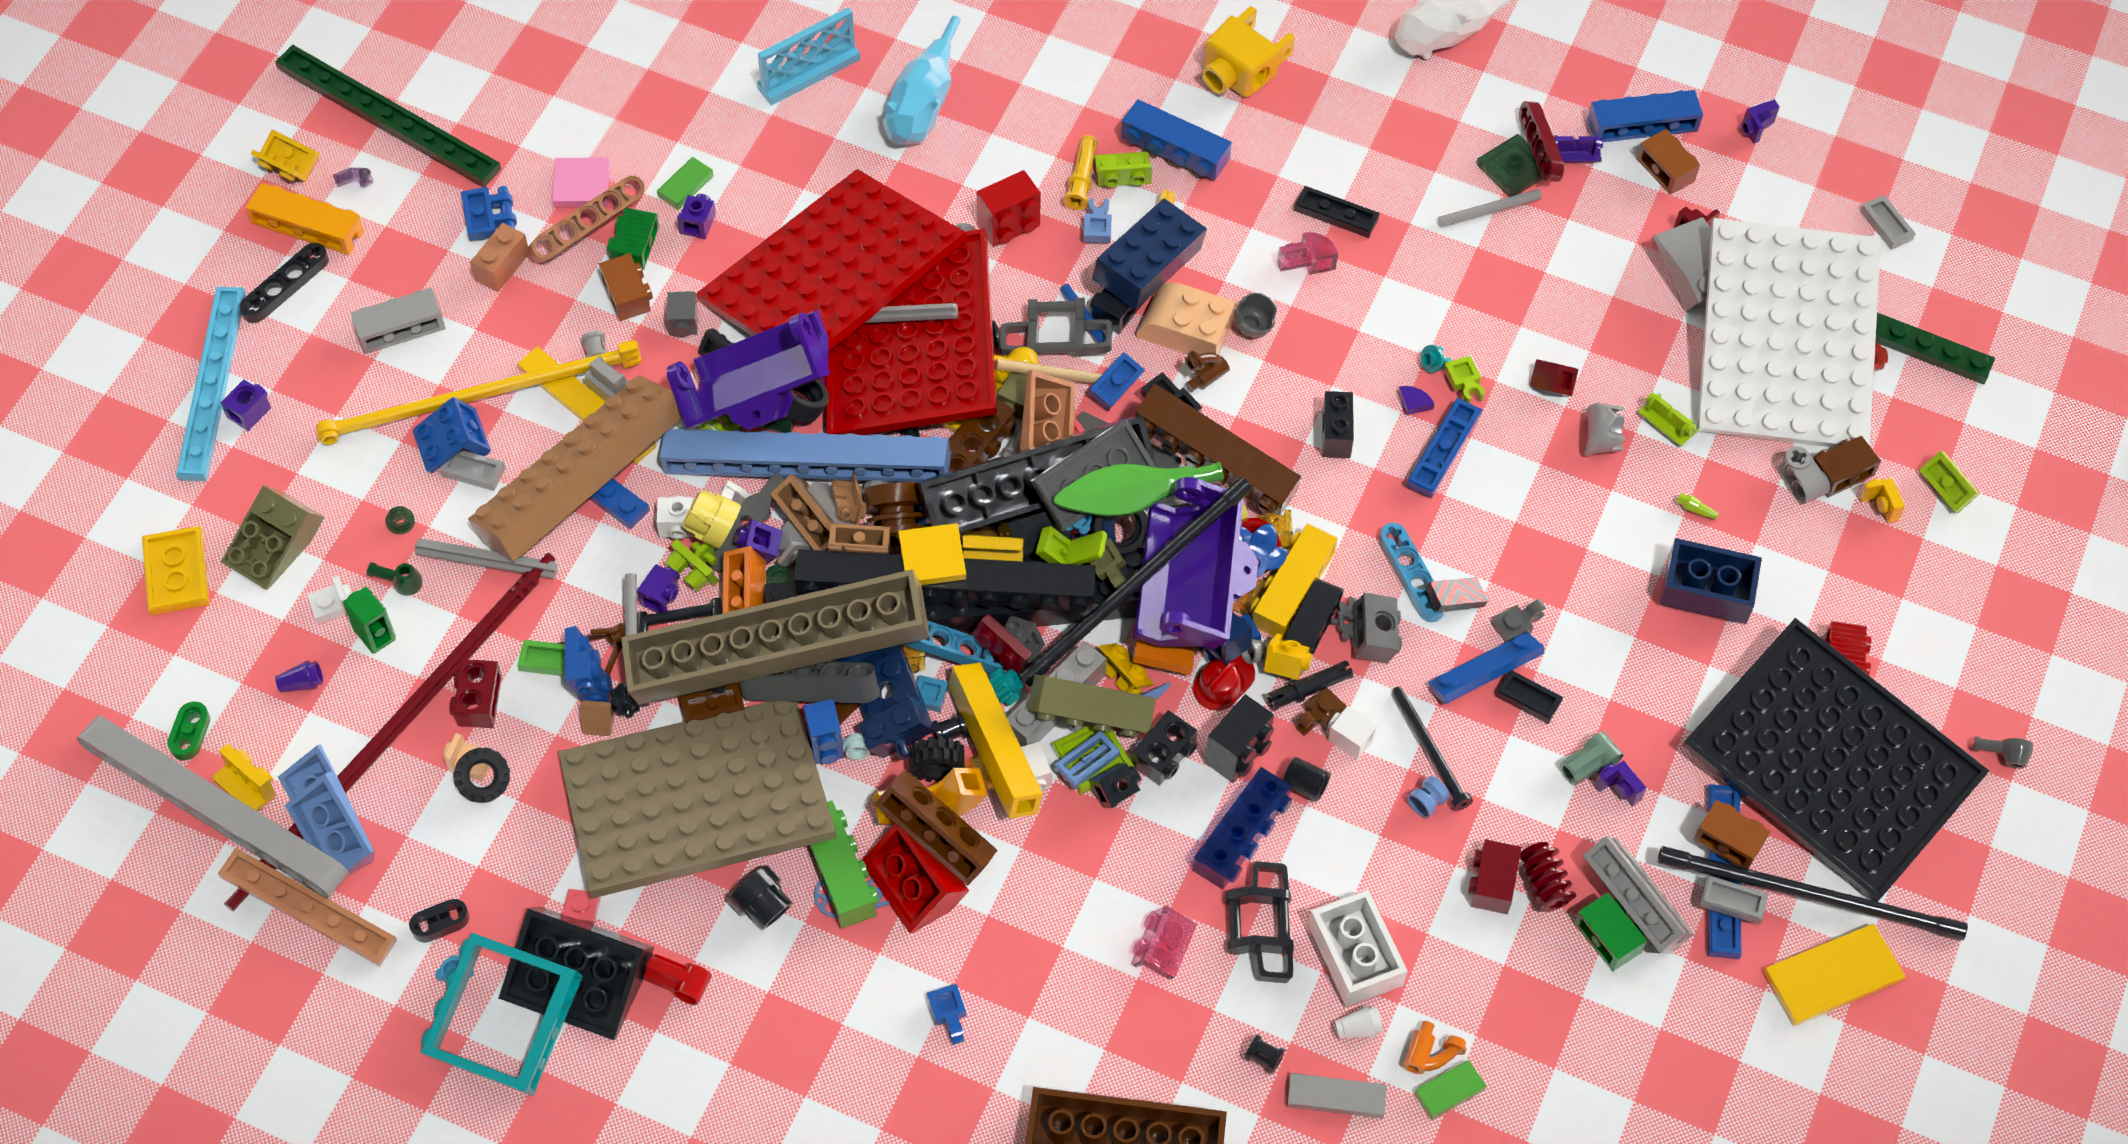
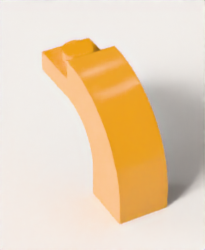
(959, 790)

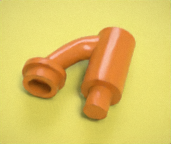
(1420, 1047)

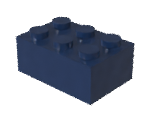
(1711, 580)

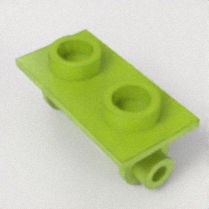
(1668, 419)

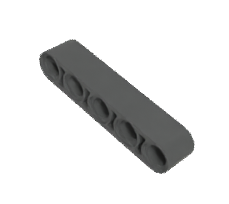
(816, 683)

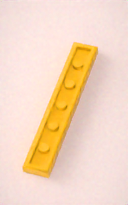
(568, 390)

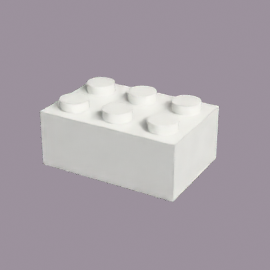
(1357, 948)

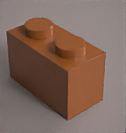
(1668, 161)
(625, 286)
(1731, 835)

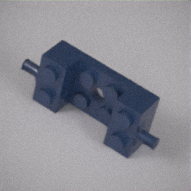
(901, 717)

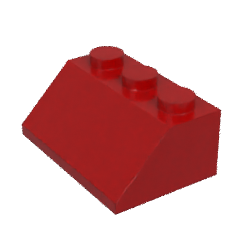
(913, 879)

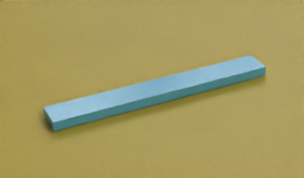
(211, 385)

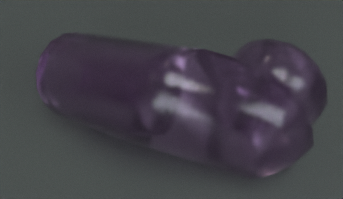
(352, 174)

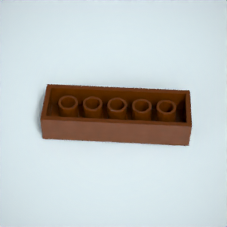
(1206, 442)
(1099, 1119)

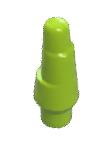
(1694, 505)

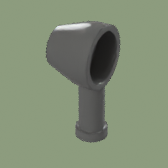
(2015, 750)

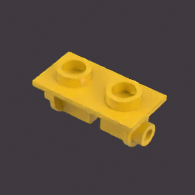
(1132, 676)

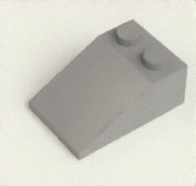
(1687, 260)

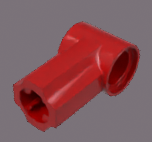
(685, 982)

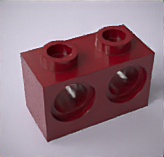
(483, 693)

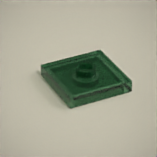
(1511, 166)

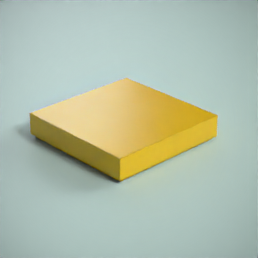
(933, 553)

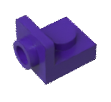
(1758, 118)
(1625, 782)

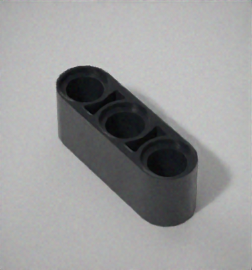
(1315, 614)

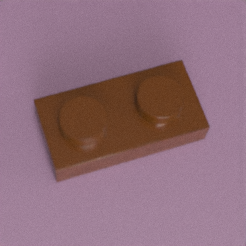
(710, 704)

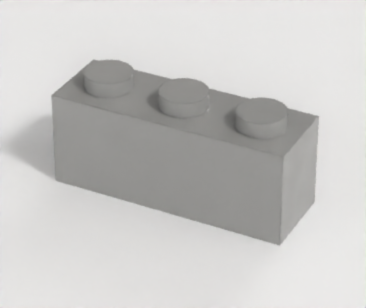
(398, 320)

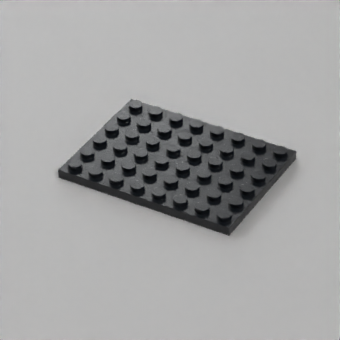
(1835, 759)

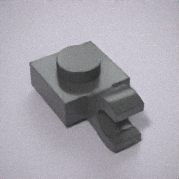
(1516, 622)

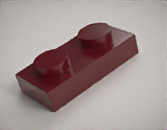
(1001, 643)

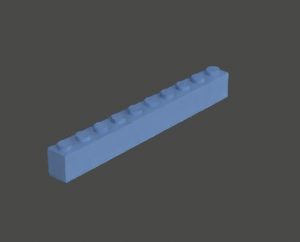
(804, 455)

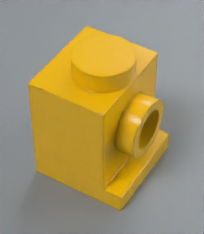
(1287, 658)

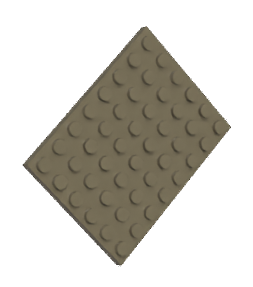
(695, 796)

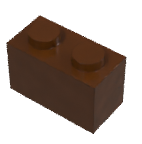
(1847, 464)

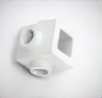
(670, 516)

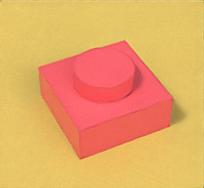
(581, 906)

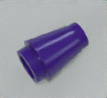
(301, 677)

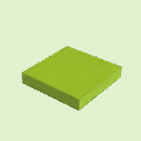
(1070, 742)

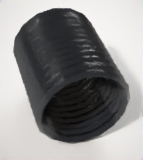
(1307, 778)

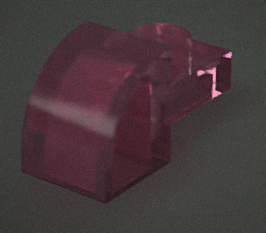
(1313, 251)

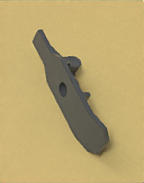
(753, 507)

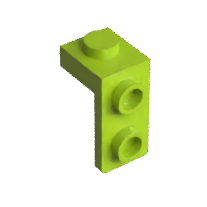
(1059, 549)

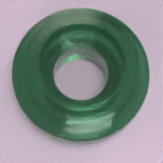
(400, 513)

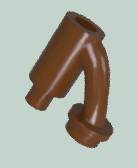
(1205, 374)

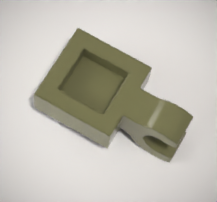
(1110, 564)

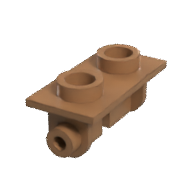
(848, 500)

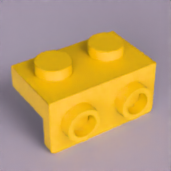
(287, 155)
(243, 779)

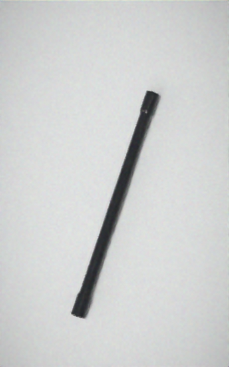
(1228, 499)
(1937, 924)

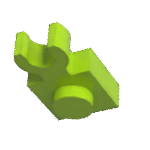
(1464, 375)

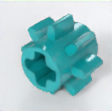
(1006, 685)

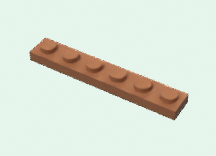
(307, 907)

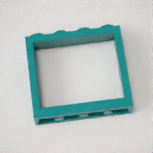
(545, 1036)

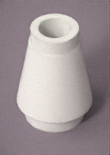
(1360, 1024)

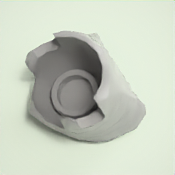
(1604, 429)

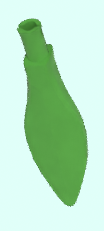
(1128, 488)

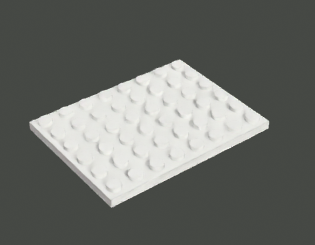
(1789, 333)

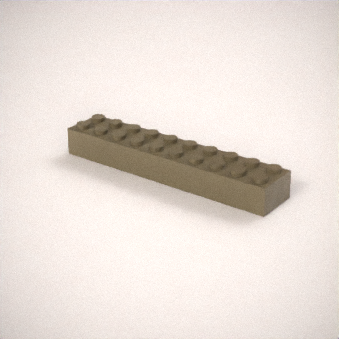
(775, 637)

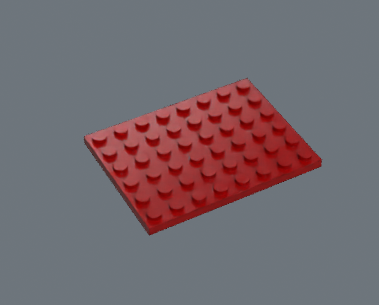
(837, 257)
(921, 369)

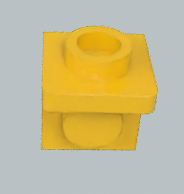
(1887, 496)

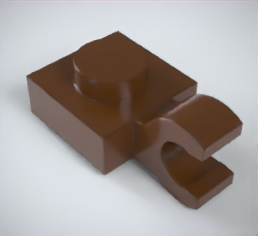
(1320, 711)

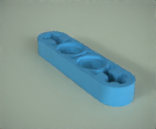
(1411, 572)
(952, 649)

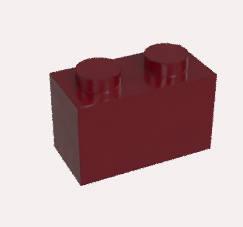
(1495, 876)

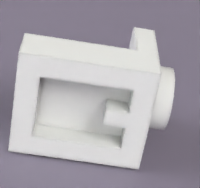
(328, 603)

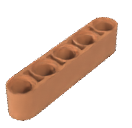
(593, 208)

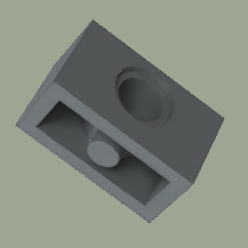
(1376, 628)

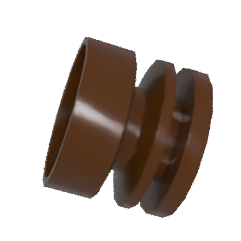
(895, 507)

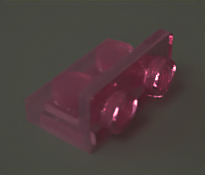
(1163, 942)

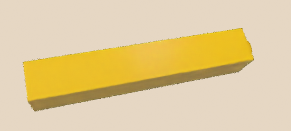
(995, 740)

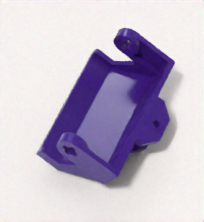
(753, 375)
(1196, 590)

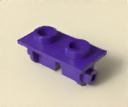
(1579, 150)

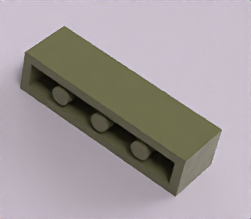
(1092, 704)

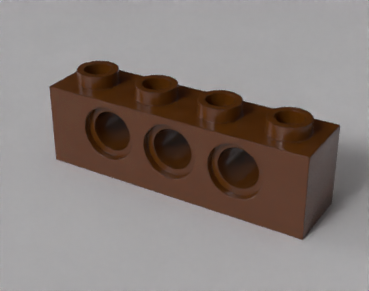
(973, 437)
(936, 827)

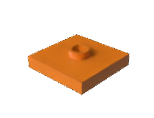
(1170, 658)

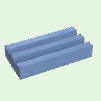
(1068, 775)

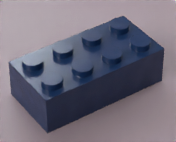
(1149, 254)

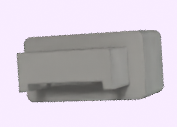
(604, 379)

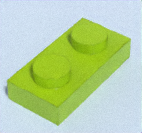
(1949, 481)

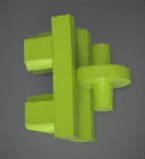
(701, 573)

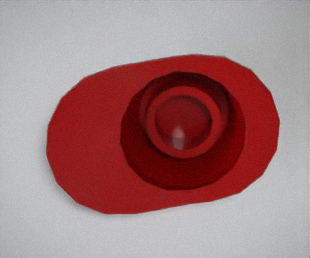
(1222, 685)

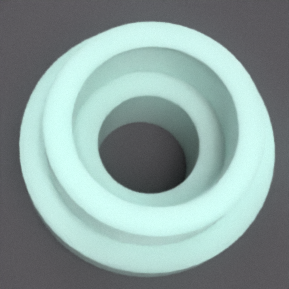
(855, 746)

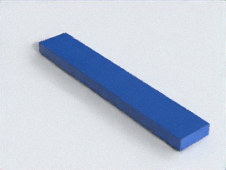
(1723, 930)

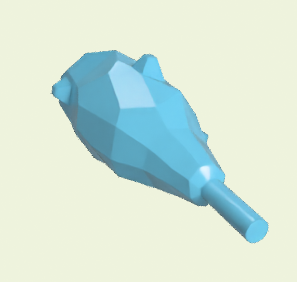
(920, 91)

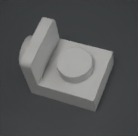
(790, 543)

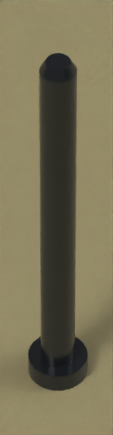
(1460, 799)

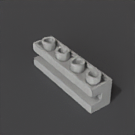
(1638, 895)

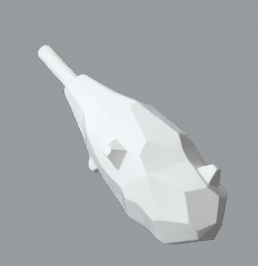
(1443, 23)

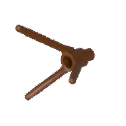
(613, 636)

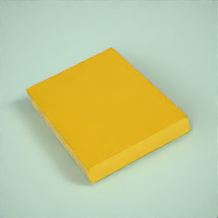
(175, 570)

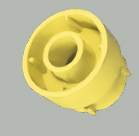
(711, 517)

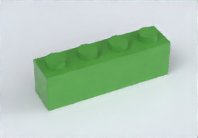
(844, 874)

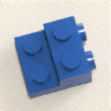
(584, 668)

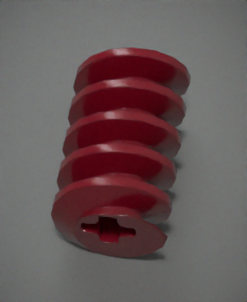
(1545, 877)

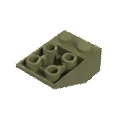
(271, 536)

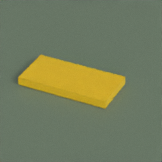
(1834, 974)

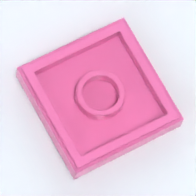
(580, 180)

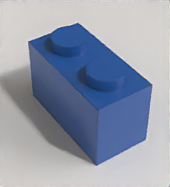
(824, 731)

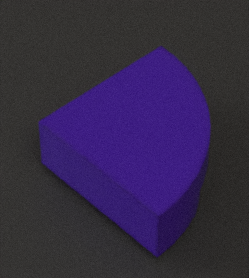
(1415, 400)

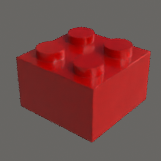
(1008, 208)

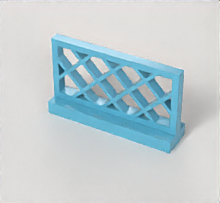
(810, 67)

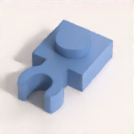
(1097, 223)

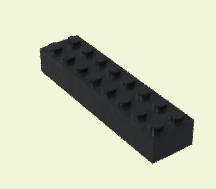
(1003, 485)

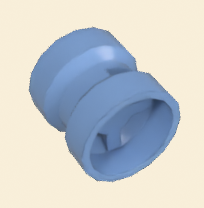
(1426, 798)

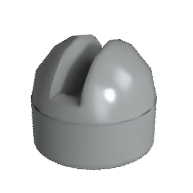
(1255, 653)

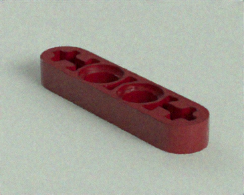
(1541, 141)

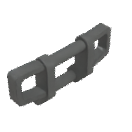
(1081, 325)

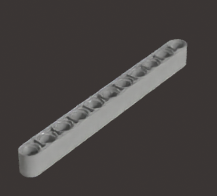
(213, 806)

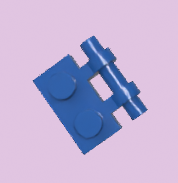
(479, 214)

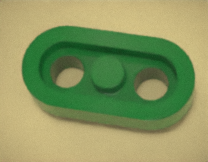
(190, 733)

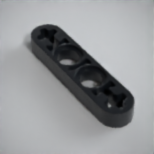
(281, 280)

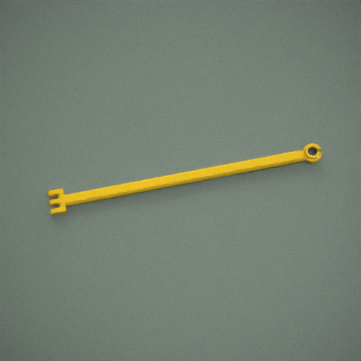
(330, 430)

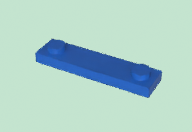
(1444, 447)
(1486, 667)

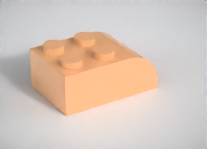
(1187, 319)

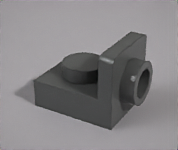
(1027, 634)

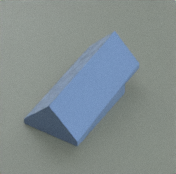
(324, 811)

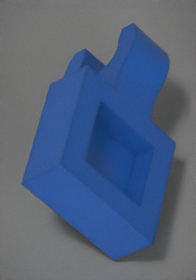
(948, 1008)

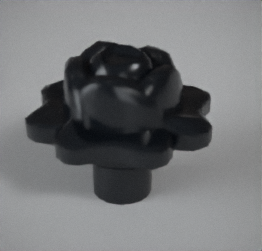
(623, 702)

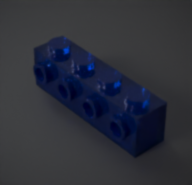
(1242, 828)

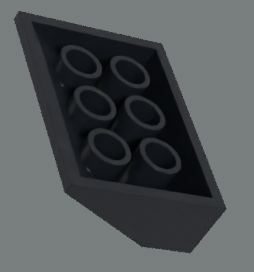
(606, 960)

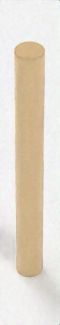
(1062, 373)

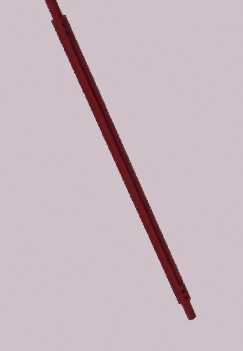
(426, 692)

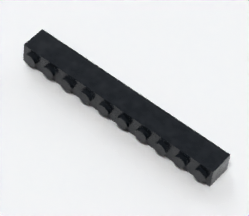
(986, 582)

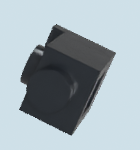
(1106, 785)

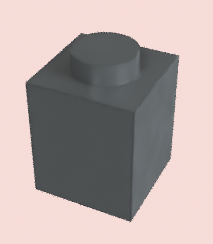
(682, 313)

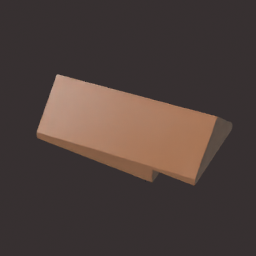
(1047, 409)

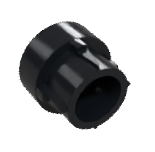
(761, 898)

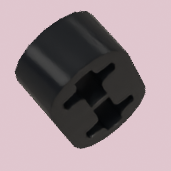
(439, 920)

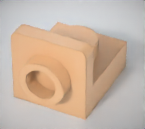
(455, 750)

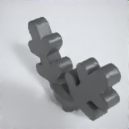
(1345, 612)

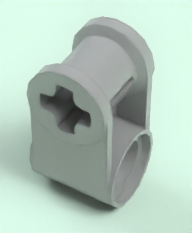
(1803, 477)

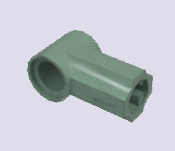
(1595, 755)

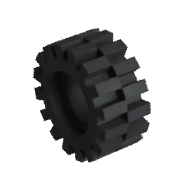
(935, 758)
(481, 794)

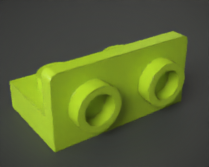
(1123, 169)

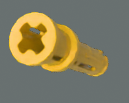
(1080, 181)

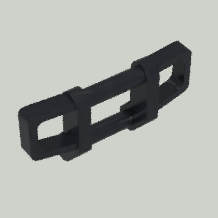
(1258, 944)

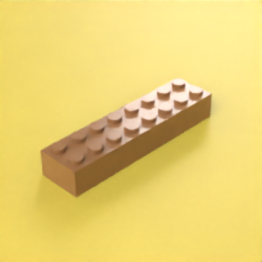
(575, 467)

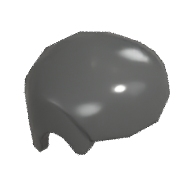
(1255, 315)

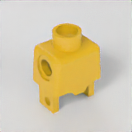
(1242, 57)

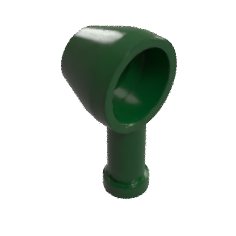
(403, 585)

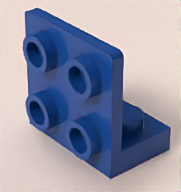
(448, 432)

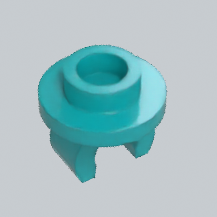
(1433, 358)

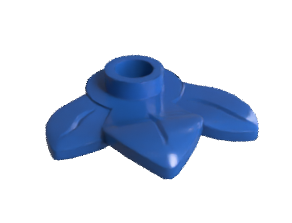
(1263, 545)

